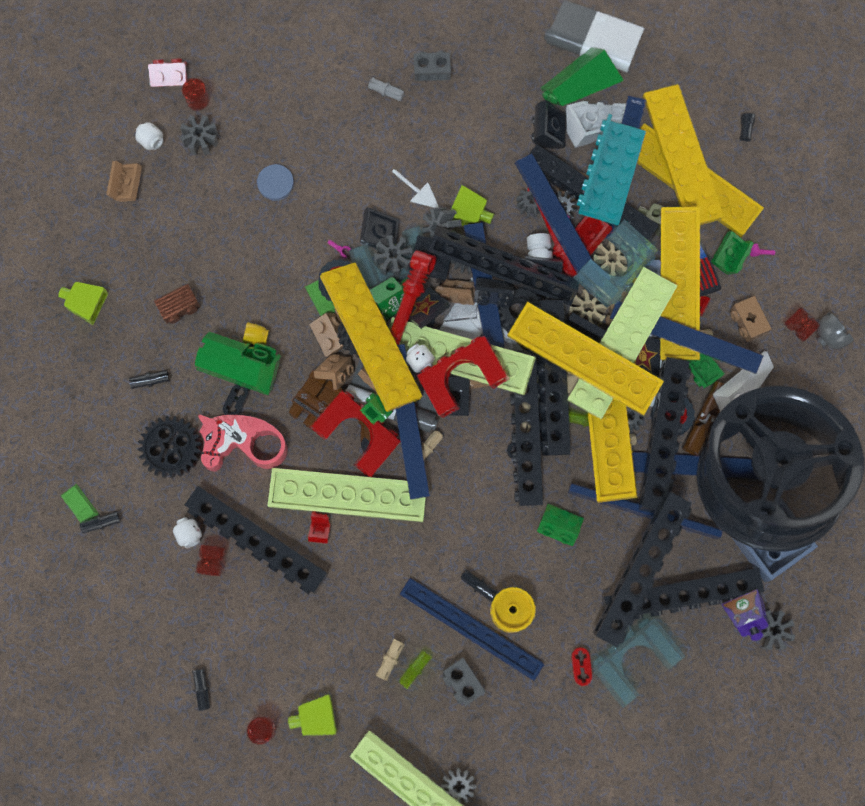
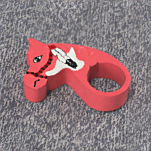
(236, 431)

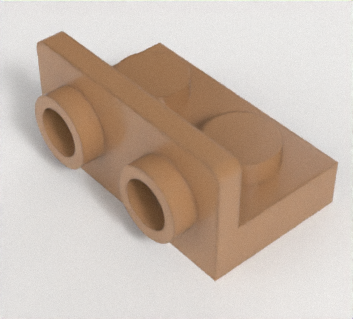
(457, 291)

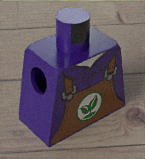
(748, 614)

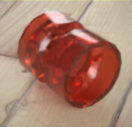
(195, 94)
(802, 324)
(211, 553)
(261, 730)

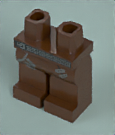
(313, 398)

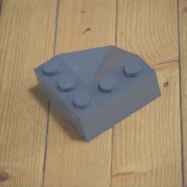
(774, 563)

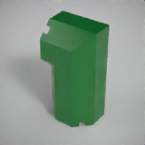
(238, 363)

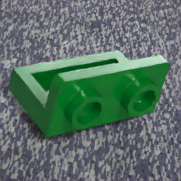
(731, 253)
(705, 371)
(560, 525)

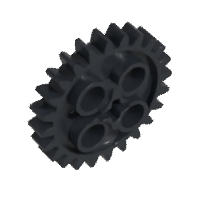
(185, 453)

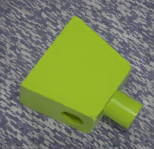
(471, 208)
(84, 300)
(315, 717)

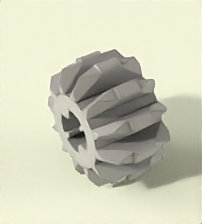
(453, 781)

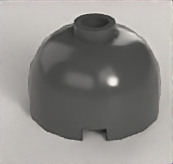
(833, 333)

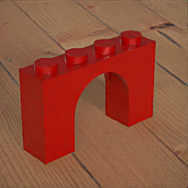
(436, 378)
(381, 440)

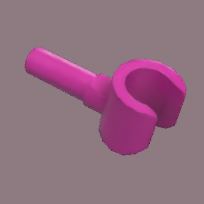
(339, 248)
(755, 251)

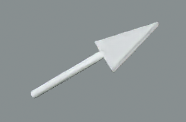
(423, 196)

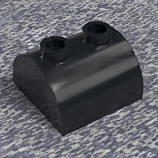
(549, 126)

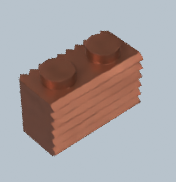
(177, 303)

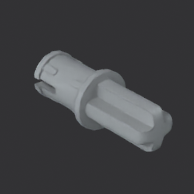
(386, 89)

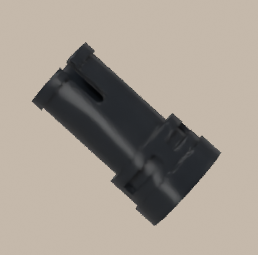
(747, 123)

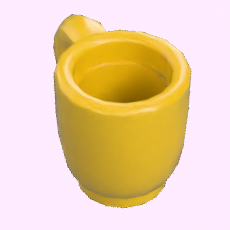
(255, 334)

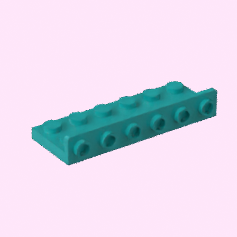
(611, 171)

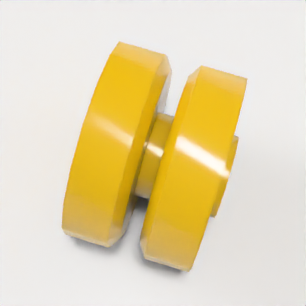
(524, 610)

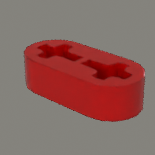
(586, 666)

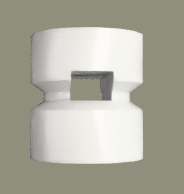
(539, 245)

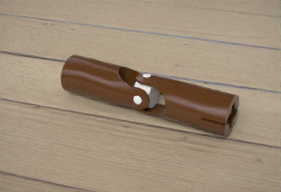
(707, 416)

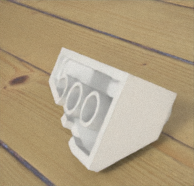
(586, 120)
(743, 382)

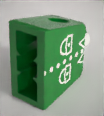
(388, 296)

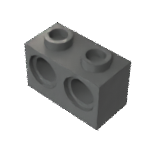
(432, 71)
(468, 678)

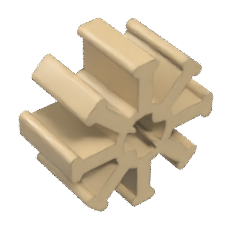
(605, 255)
(581, 305)

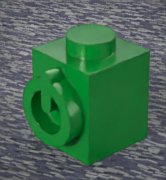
(374, 409)

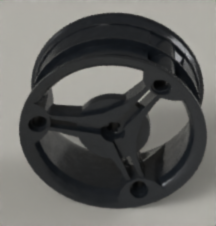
(806, 411)

